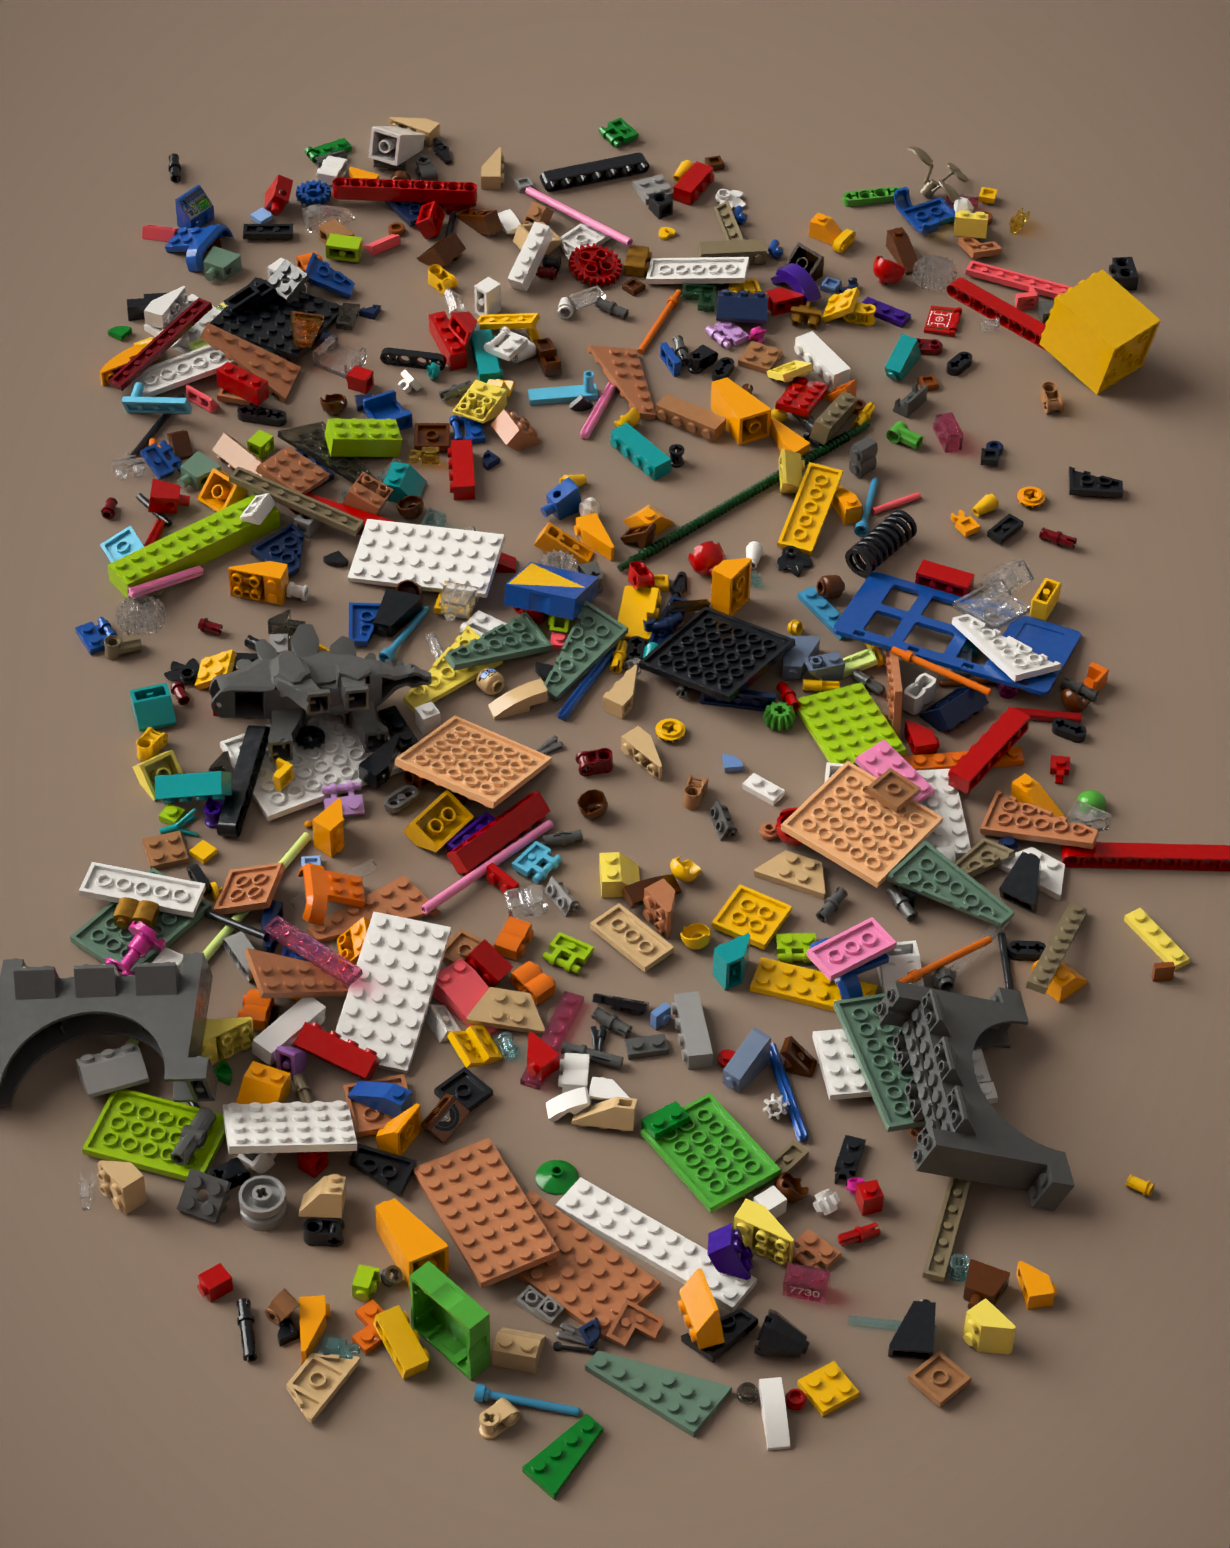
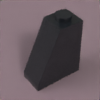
(396, 611)
(1023, 882)
(916, 1332)

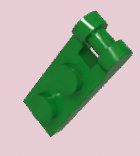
(338, 145)

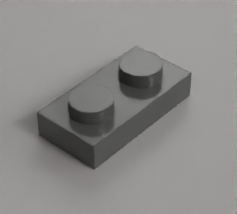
(646, 1046)

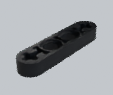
(413, 356)

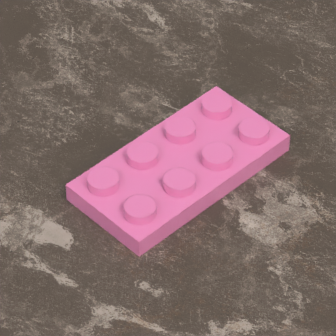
(884, 756)
(851, 949)

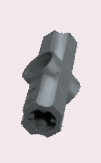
(193, 1136)

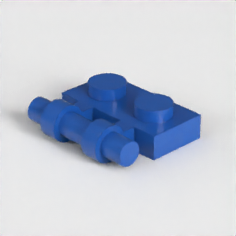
(158, 462)
(91, 635)

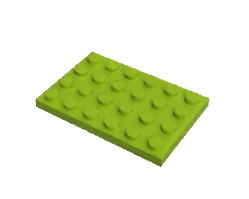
(846, 723)
(146, 1131)

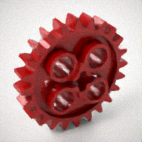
(595, 265)

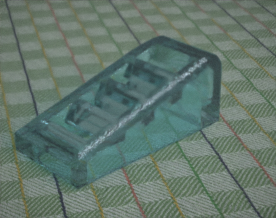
(434, 515)

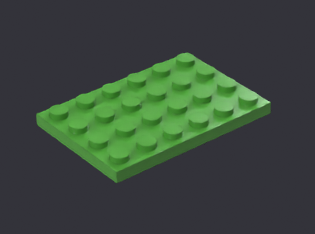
(714, 1155)

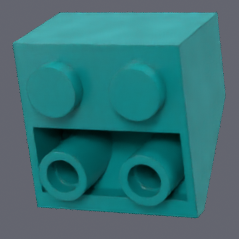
(152, 707)
(731, 961)

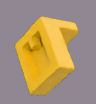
(503, 384)
(283, 774)

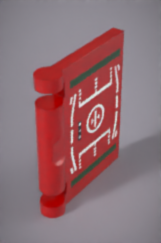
(943, 320)

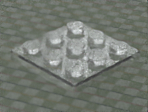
(991, 606)

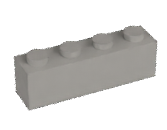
(692, 1029)

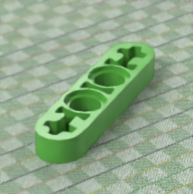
(854, 198)

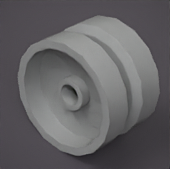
(262, 1203)

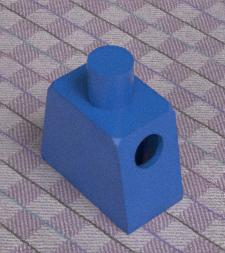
(562, 500)

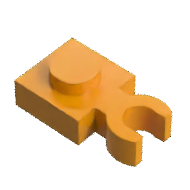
(965, 525)

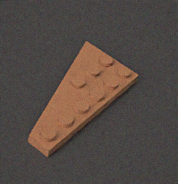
(625, 372)
(1032, 823)

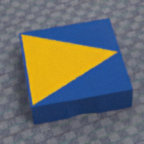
(550, 590)

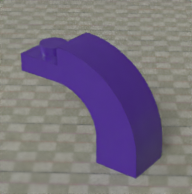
(799, 280)

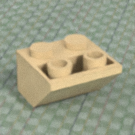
(122, 1184)

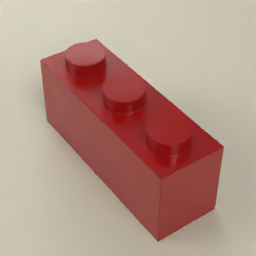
(693, 183)
(242, 383)
(944, 578)

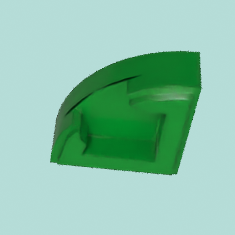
(120, 332)
(224, 1073)

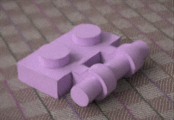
(727, 333)
(352, 804)

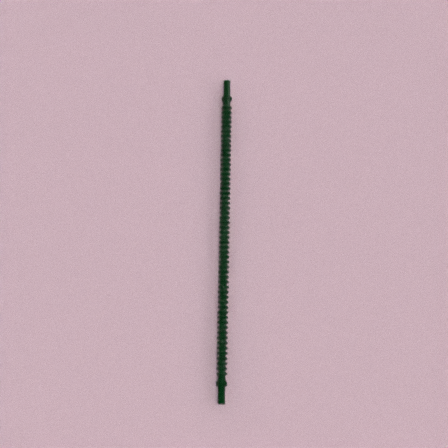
(738, 498)

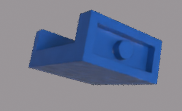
(386, 406)

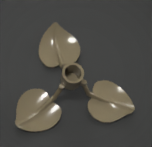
(932, 186)

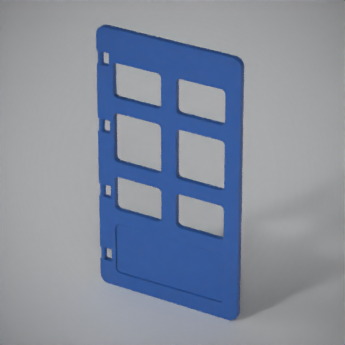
(1042, 636)

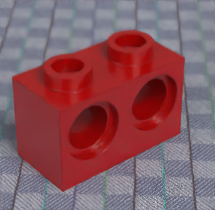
(430, 220)

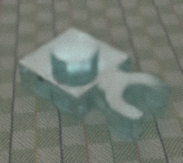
(338, 1346)

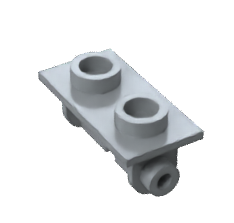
(560, 896)

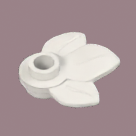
(732, 197)

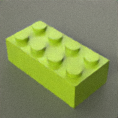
(363, 437)

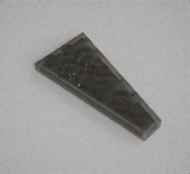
(312, 441)

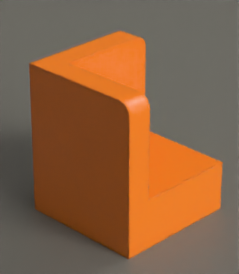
(1096, 676)

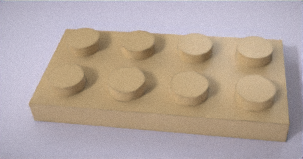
(632, 937)

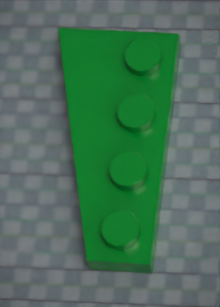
(558, 1460)

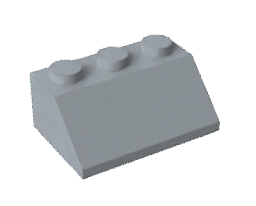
(112, 1070)

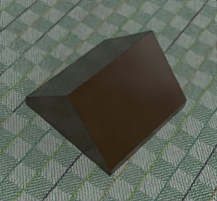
(807, 259)

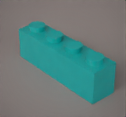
(486, 364)
(640, 451)
(193, 785)

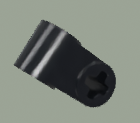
(701, 359)
(231, 1171)
(322, 1232)

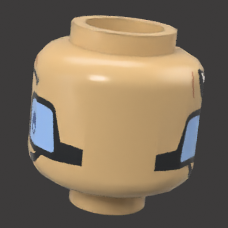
(490, 681)

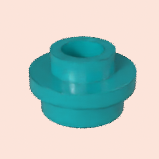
(433, 371)

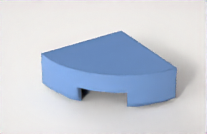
(731, 763)

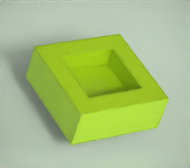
(171, 814)

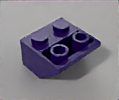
(729, 1252)

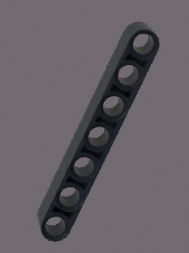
(594, 172)
(243, 781)

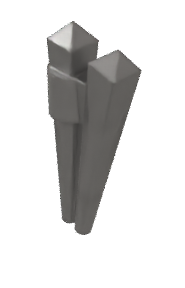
(550, 746)
(571, 1334)

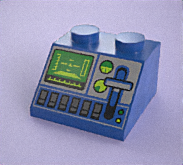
(194, 208)

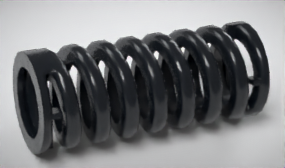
(884, 541)

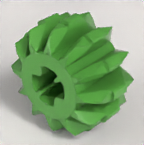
(779, 716)

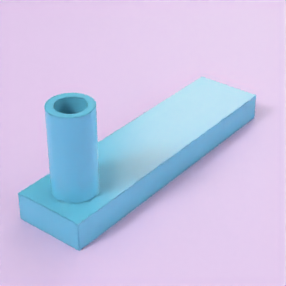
(565, 393)
(164, 405)

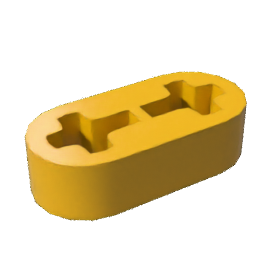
(843, 241)

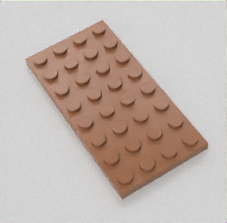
(485, 1212)
(588, 1274)

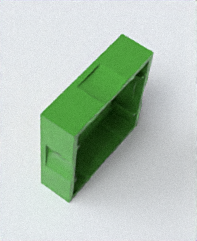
(450, 1320)

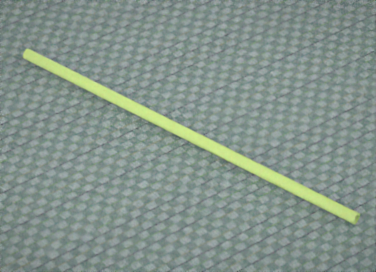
(239, 916)

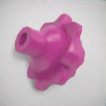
(757, 334)

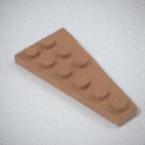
(256, 360)
(895, 691)
(395, 898)
(290, 977)

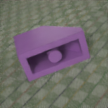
(291, 1059)

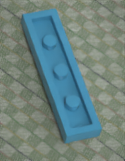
(820, 608)

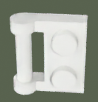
(509, 348)
(481, 623)

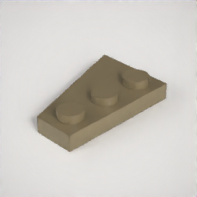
(983, 857)

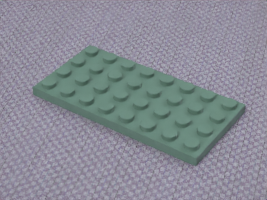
(877, 1059)

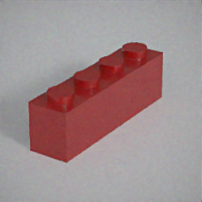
(447, 341)
(462, 470)
(337, 1051)

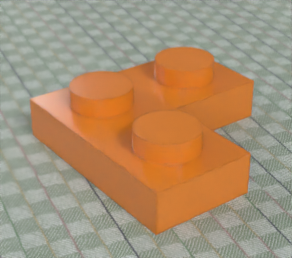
(368, 1337)

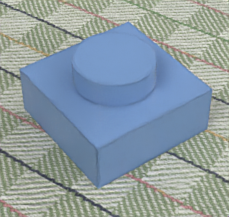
(660, 1016)

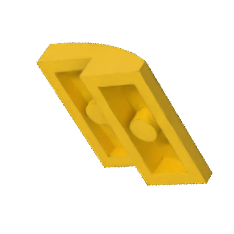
(475, 1046)

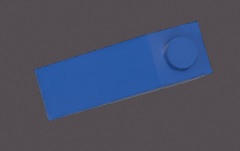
(382, 1096)

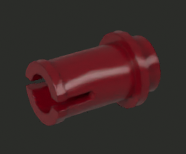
(547, 272)
(109, 510)
(206, 625)
(178, 690)

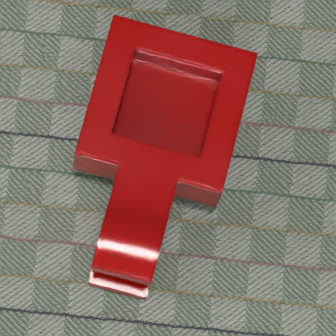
(1060, 766)

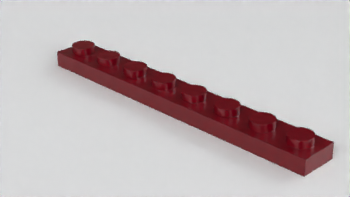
(160, 344)

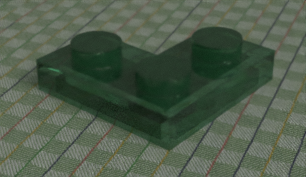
(703, 293)

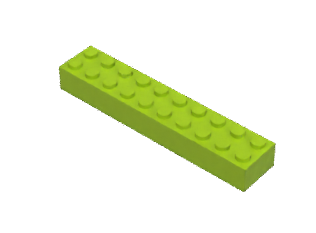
(190, 546)

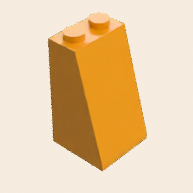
(745, 415)
(409, 1239)

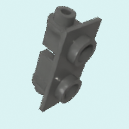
(722, 820)

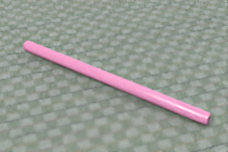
(579, 216)
(482, 870)

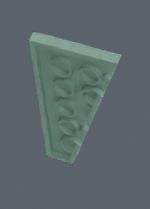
(669, 1394)

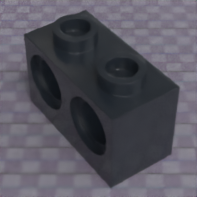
(1124, 272)

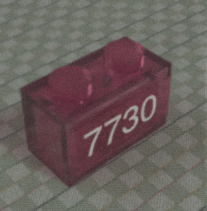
(806, 1283)

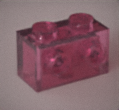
(948, 432)

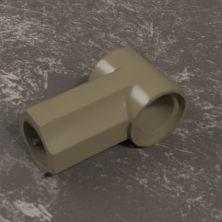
(116, 646)

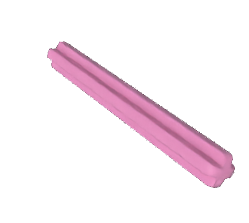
(597, 411)
(166, 581)

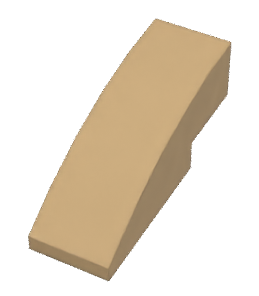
(519, 699)

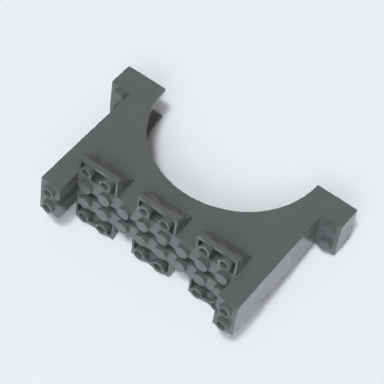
(152, 1006)
(962, 1129)

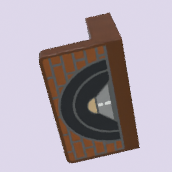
(445, 1117)

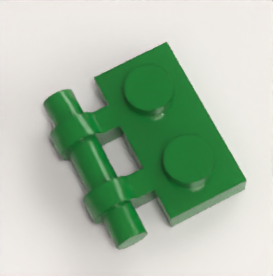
(622, 132)

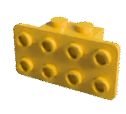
(638, 606)

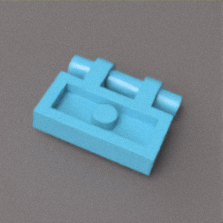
(532, 858)

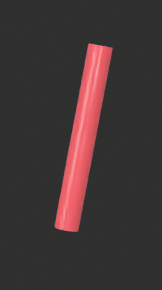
(901, 501)

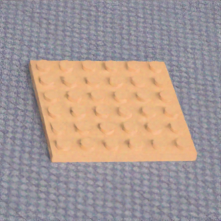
(473, 761)
(857, 828)

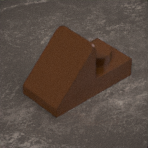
(181, 444)
(641, 534)
(797, 1059)

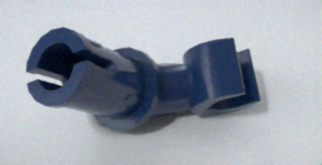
(666, 624)

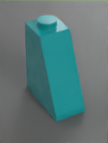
(903, 358)

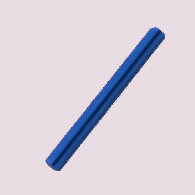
(585, 685)
(788, 1095)

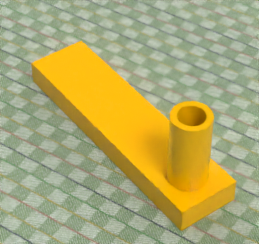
(512, 321)

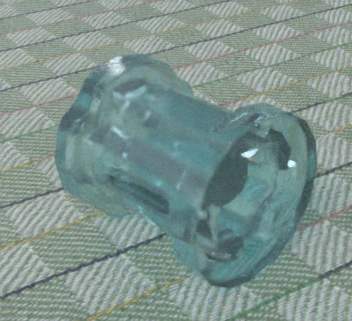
(508, 1048)
(958, 1269)

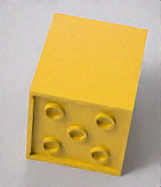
(1099, 331)

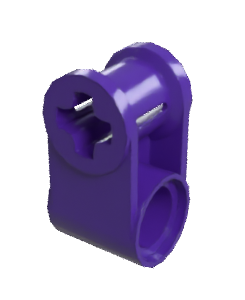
(212, 810)

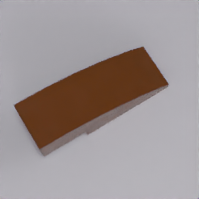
(547, 357)
(635, 892)

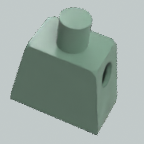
(221, 264)
(196, 471)

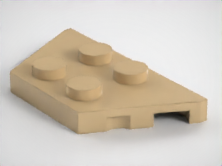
(794, 872)
(507, 1011)
(319, 1381)

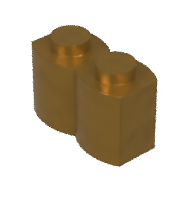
(637, 260)
(134, 910)

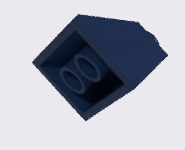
(742, 306)
(954, 709)

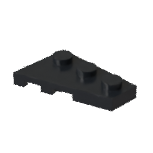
(1088, 485)
(384, 1167)
(734, 1328)

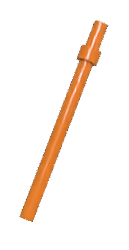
(671, 303)
(909, 657)
(915, 975)

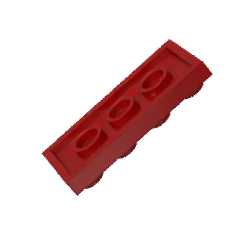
(802, 396)

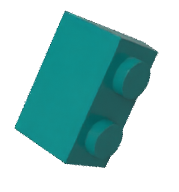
(404, 481)

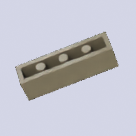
(752, 248)
(833, 417)

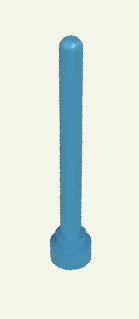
(862, 527)
(389, 653)
(483, 1394)

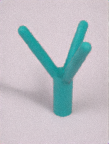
(176, 827)

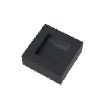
(989, 457)

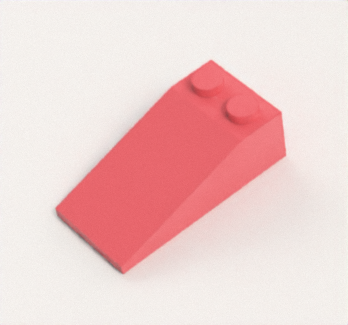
(460, 990)

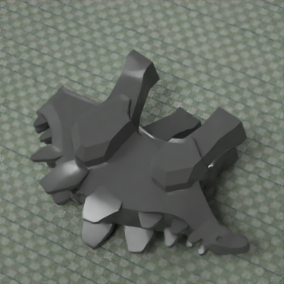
(311, 682)

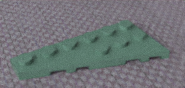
(504, 642)
(585, 645)
(940, 879)

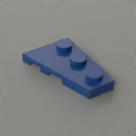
(327, 278)
(361, 622)

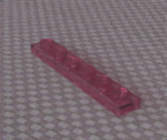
(313, 951)
(556, 1031)

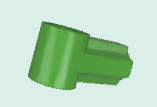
(900, 433)

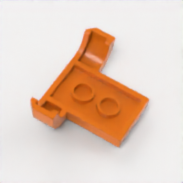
(328, 886)

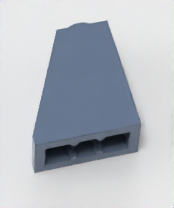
(793, 661)
(747, 1061)

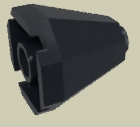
(780, 1338)

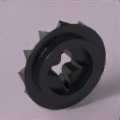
(315, 733)

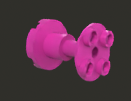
(143, 941)

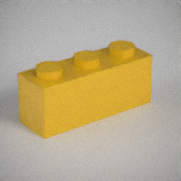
(401, 1341)

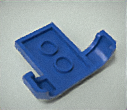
(924, 216)
(196, 242)
(849, 983)

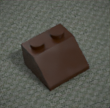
(443, 252)

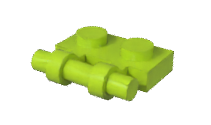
(794, 946)
(571, 948)

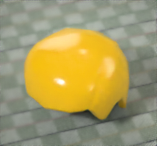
(631, 418)
(684, 871)
(696, 936)

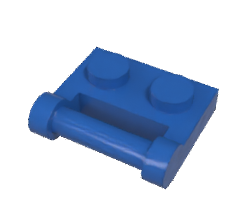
(473, 429)

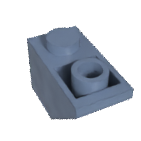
(826, 666)

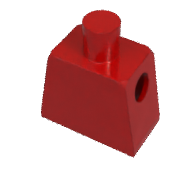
(273, 200)
(166, 497)

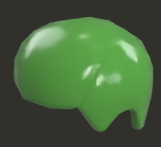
(1093, 798)

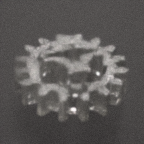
(559, 560)

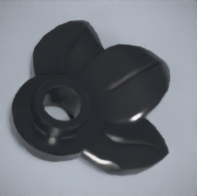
(793, 562)
(184, 673)

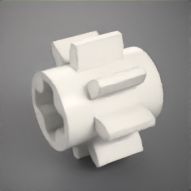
(770, 1103)
(826, 1202)

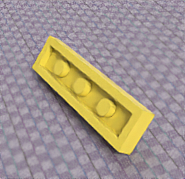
(1156, 938)

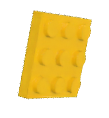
(752, 914)

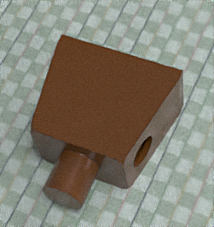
(984, 1282)

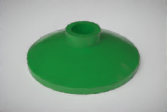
(556, 1183)

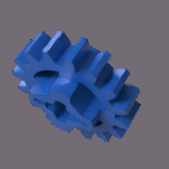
(313, 193)

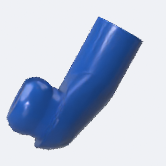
(739, 215)
(774, 249)

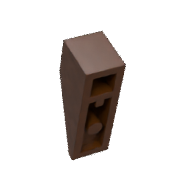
(481, 220)
(901, 248)

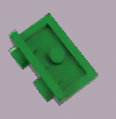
(665, 1120)

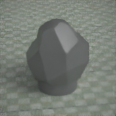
(943, 979)

